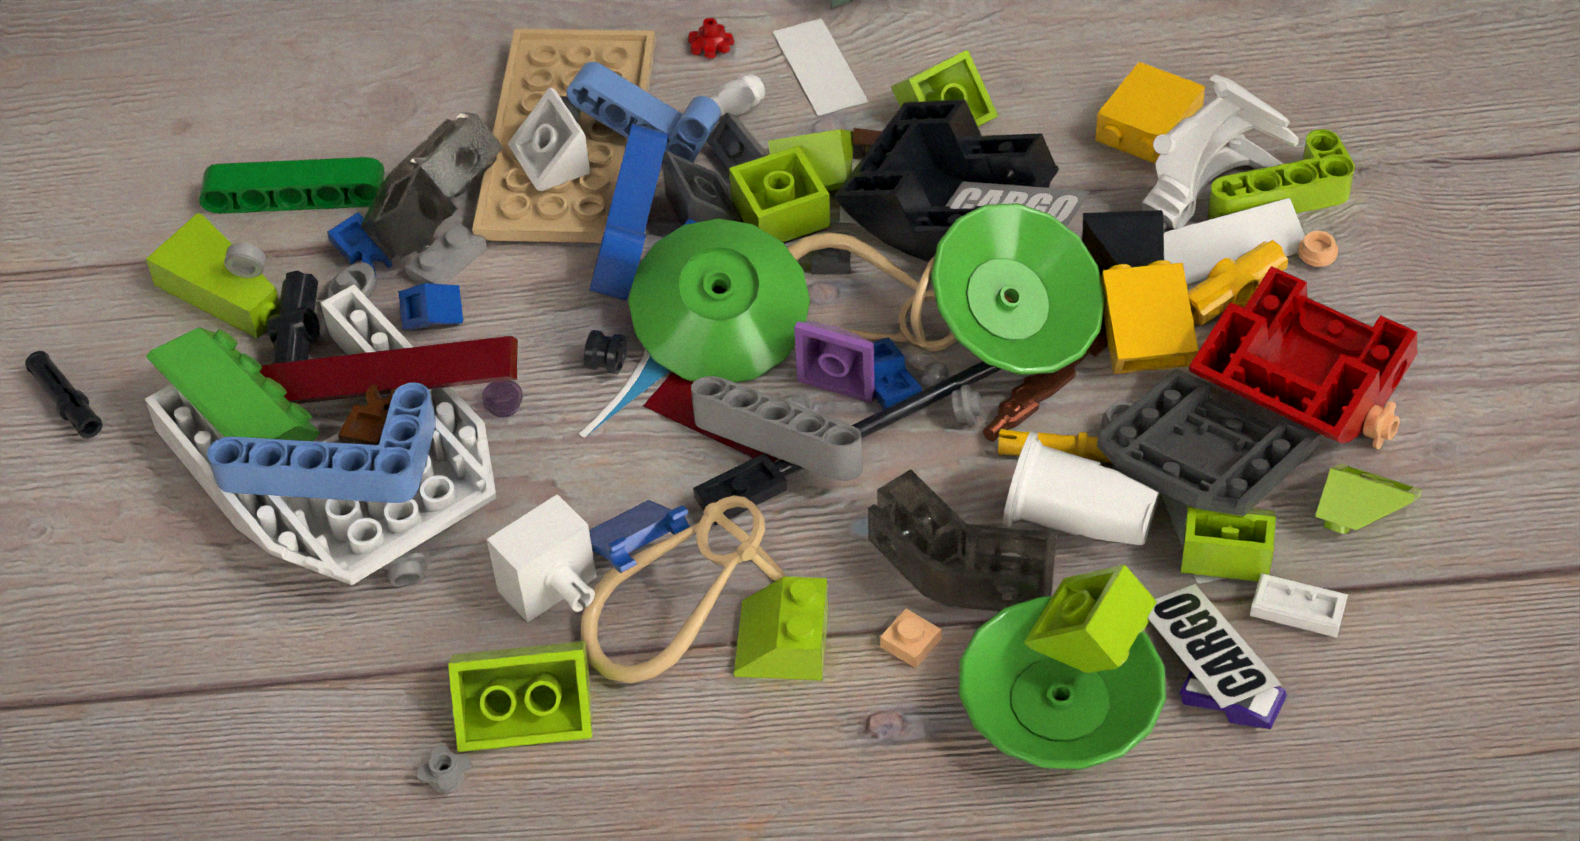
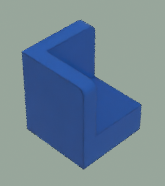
(430, 305)

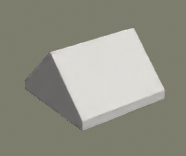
(551, 144)

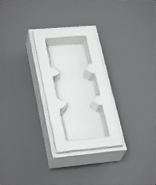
(1298, 605)

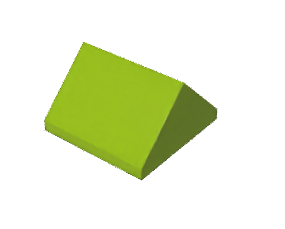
(827, 152)

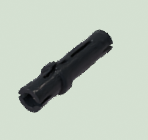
(69, 402)

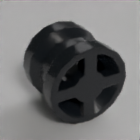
(605, 351)

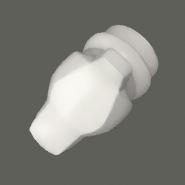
(739, 94)

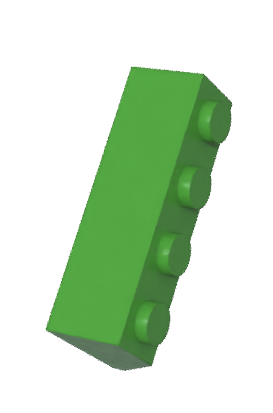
(230, 388)

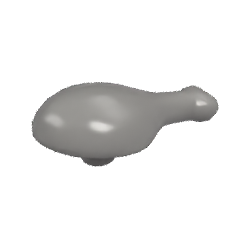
(361, 275)

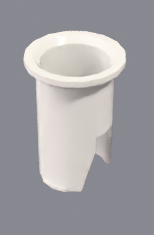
(1078, 496)

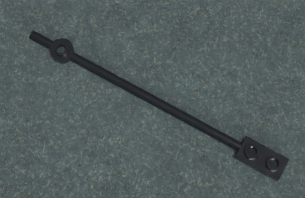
(762, 479)

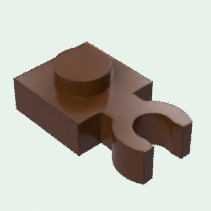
(366, 422)

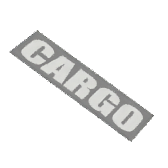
(1058, 202)

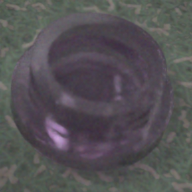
(502, 398)

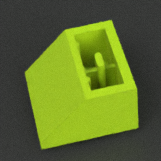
(1228, 543)

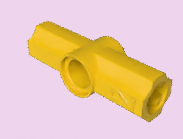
(1234, 281)

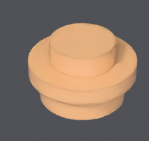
(1318, 249)

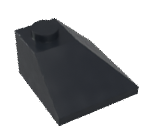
(1124, 238)

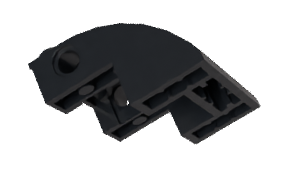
(919, 164)

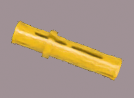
(1085, 446)

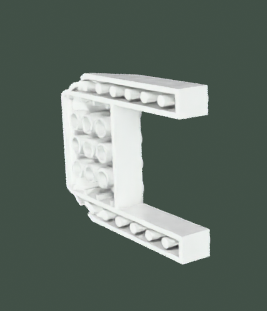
(336, 535)

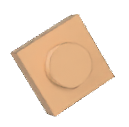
(910, 638)

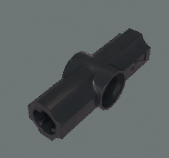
(296, 320)

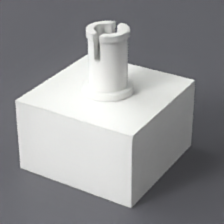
(544, 560)

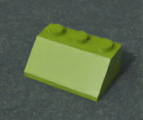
(521, 696)

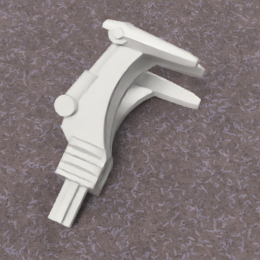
(1210, 145)

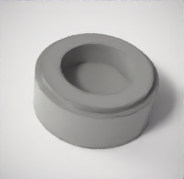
(245, 260)

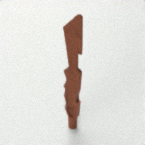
(1036, 388)

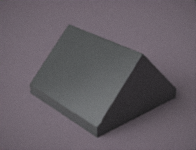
(696, 191)

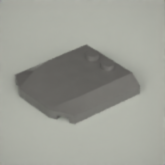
(1203, 448)

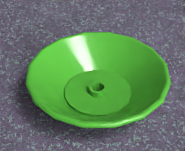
(1035, 264)
(711, 333)
(1013, 692)

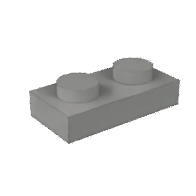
(446, 256)

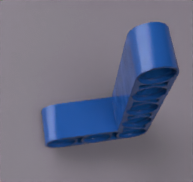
(629, 213)

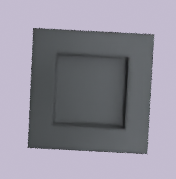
(831, 261)

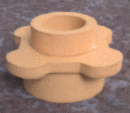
(1381, 424)

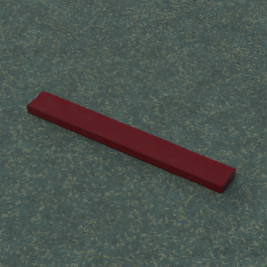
(429, 365)

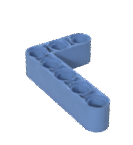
(335, 470)

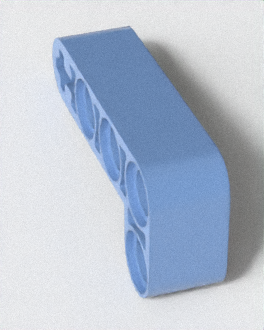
(622, 103)

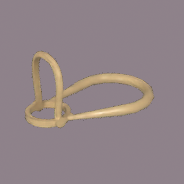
(913, 304)
(748, 550)

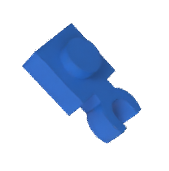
(355, 243)

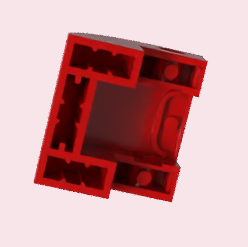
(1305, 357)

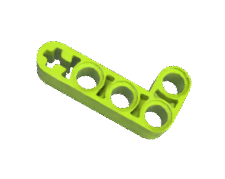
(1311, 184)

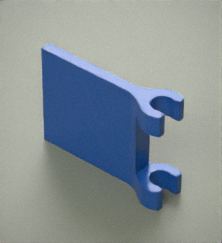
(635, 529)

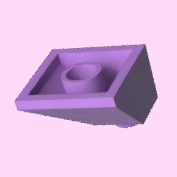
(834, 360)

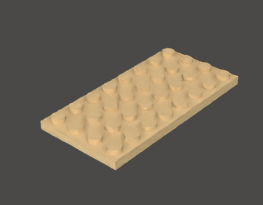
(578, 209)

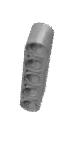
(777, 428)

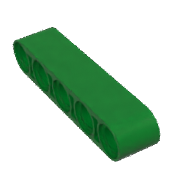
(291, 185)

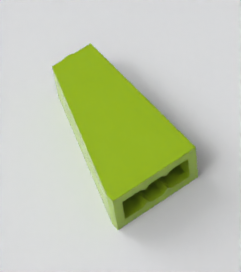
(194, 271)

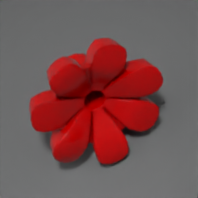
(710, 38)

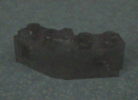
(420, 187)
(954, 559)

